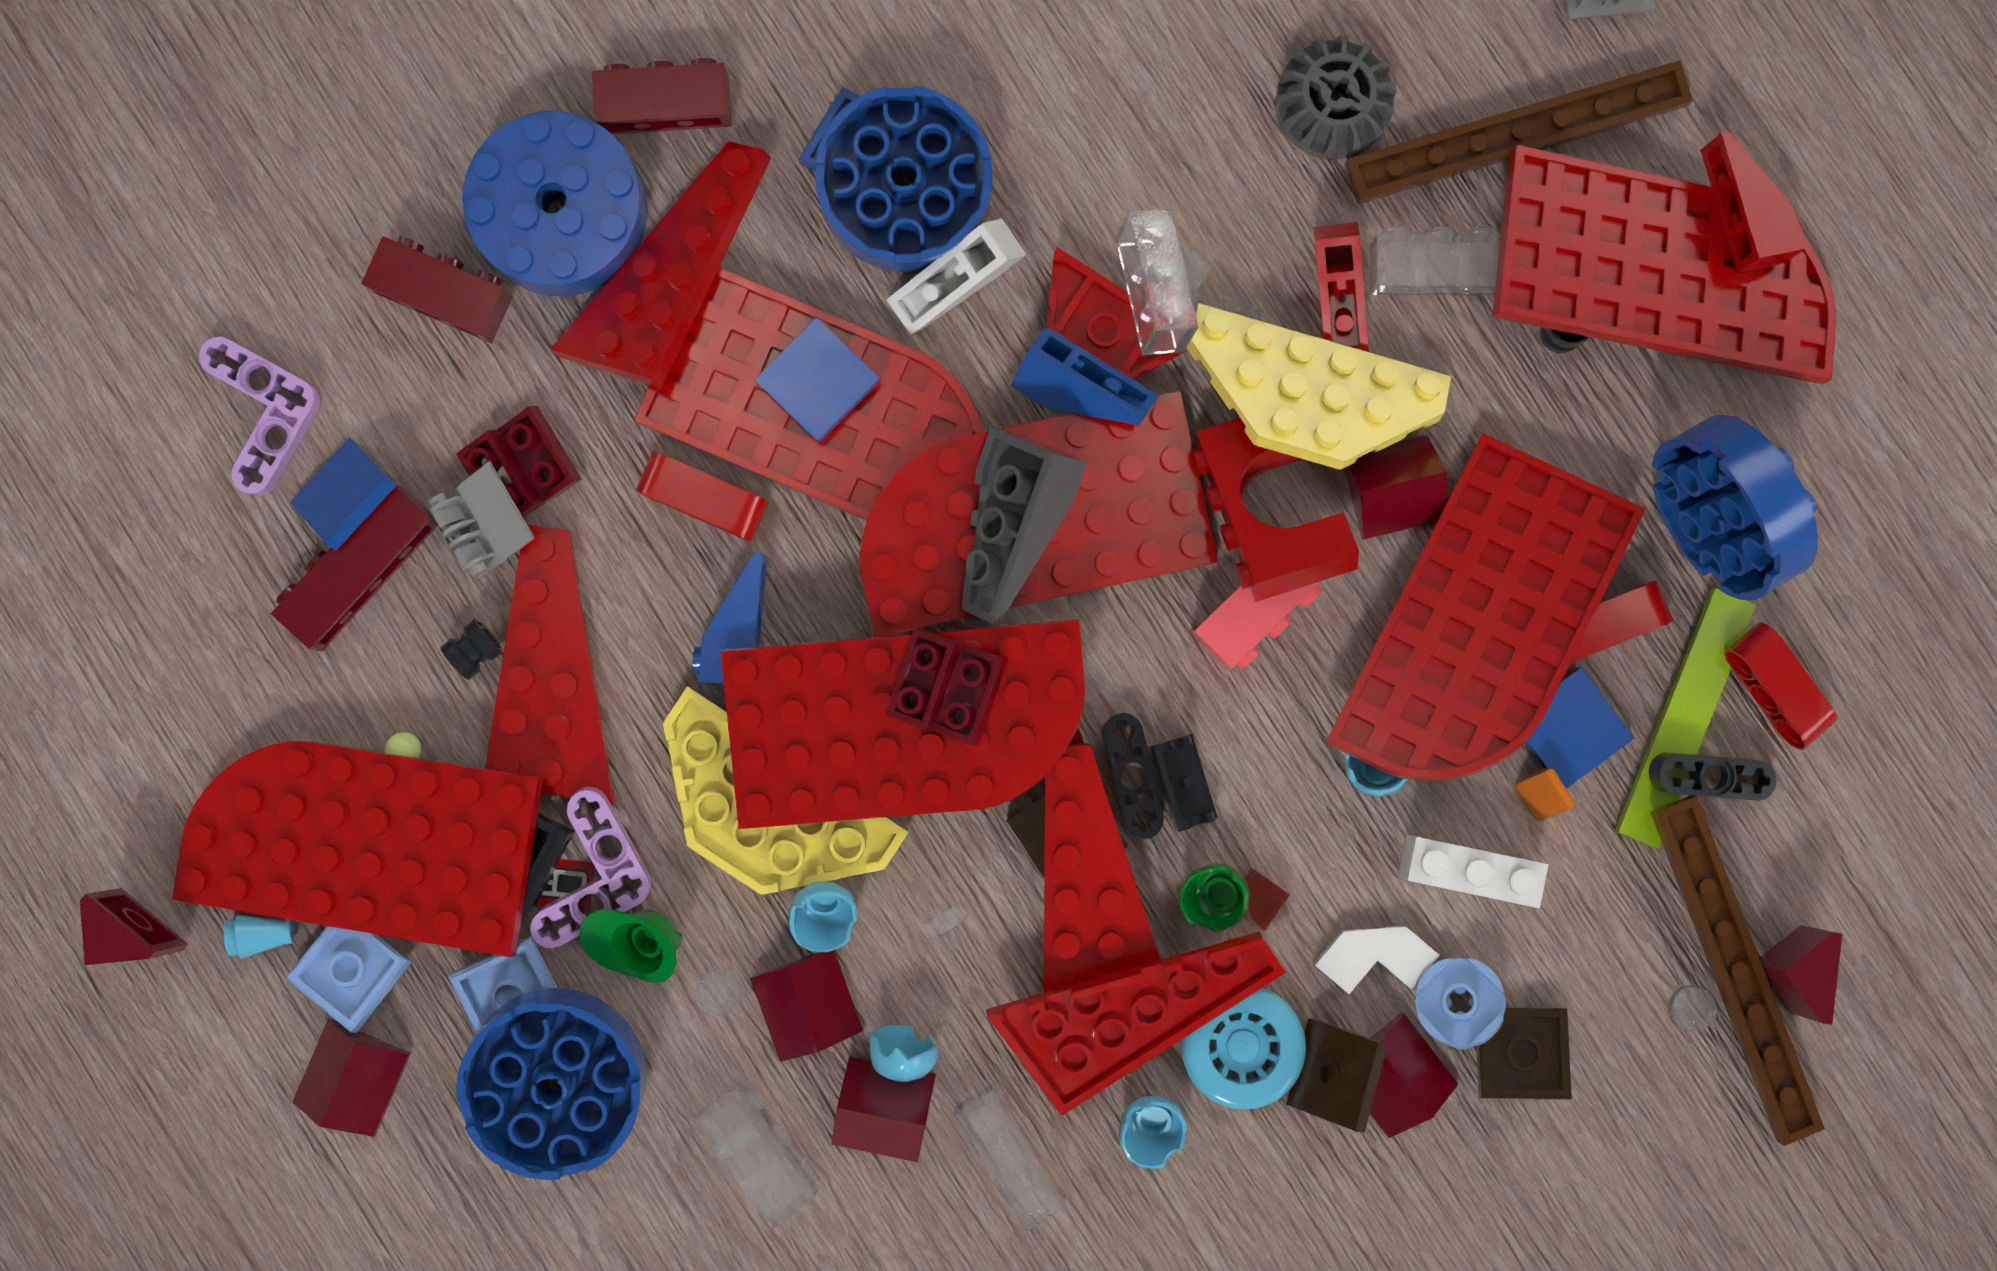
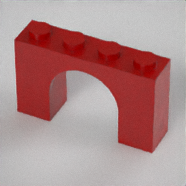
(1269, 556)

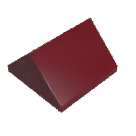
(1398, 487)
(122, 929)
(1805, 972)
(806, 1005)
(1411, 1079)
(350, 1080)
(881, 1113)

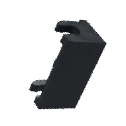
(1183, 782)
(548, 848)

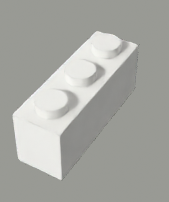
(1473, 871)

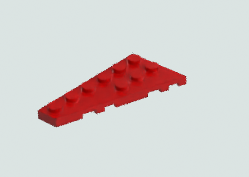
(655, 295)

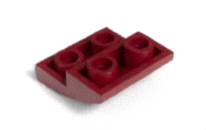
(525, 458)
(946, 686)

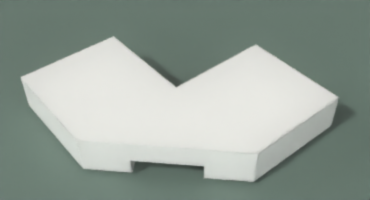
(1357, 950)

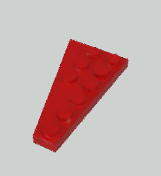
(547, 687)
(1089, 890)
(1112, 1024)

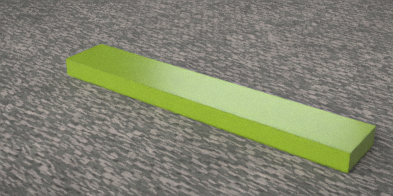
(1687, 709)

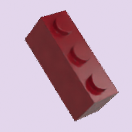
(662, 97)
(438, 287)

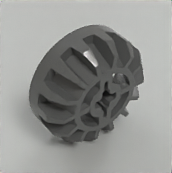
(1319, 126)

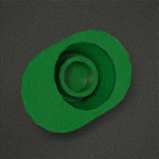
(632, 943)

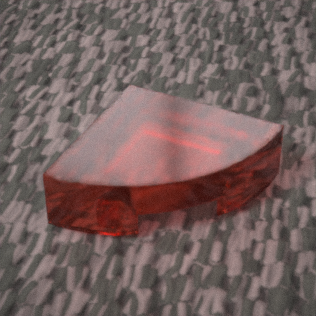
(1265, 898)

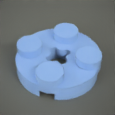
(1460, 976)

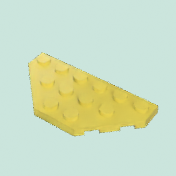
(1311, 392)
(764, 856)

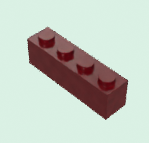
(347, 578)

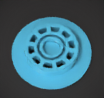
(1243, 1049)

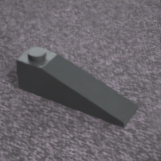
(1020, 507)

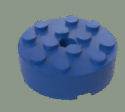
(892, 133)
(528, 168)
(1736, 506)
(544, 1129)

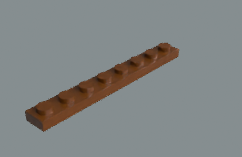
(1531, 126)
(1737, 970)

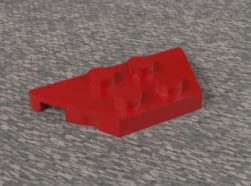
(1097, 317)

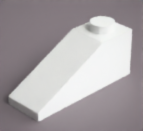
(956, 275)

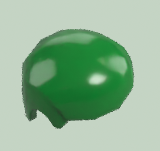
(1214, 897)

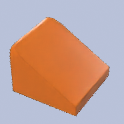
(1544, 794)

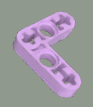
(276, 413)
(610, 870)

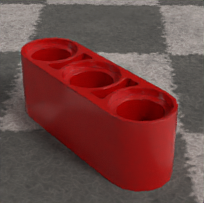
(702, 496)
(1625, 618)
(1780, 686)

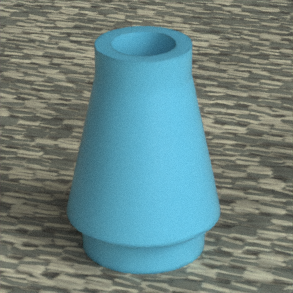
(256, 934)

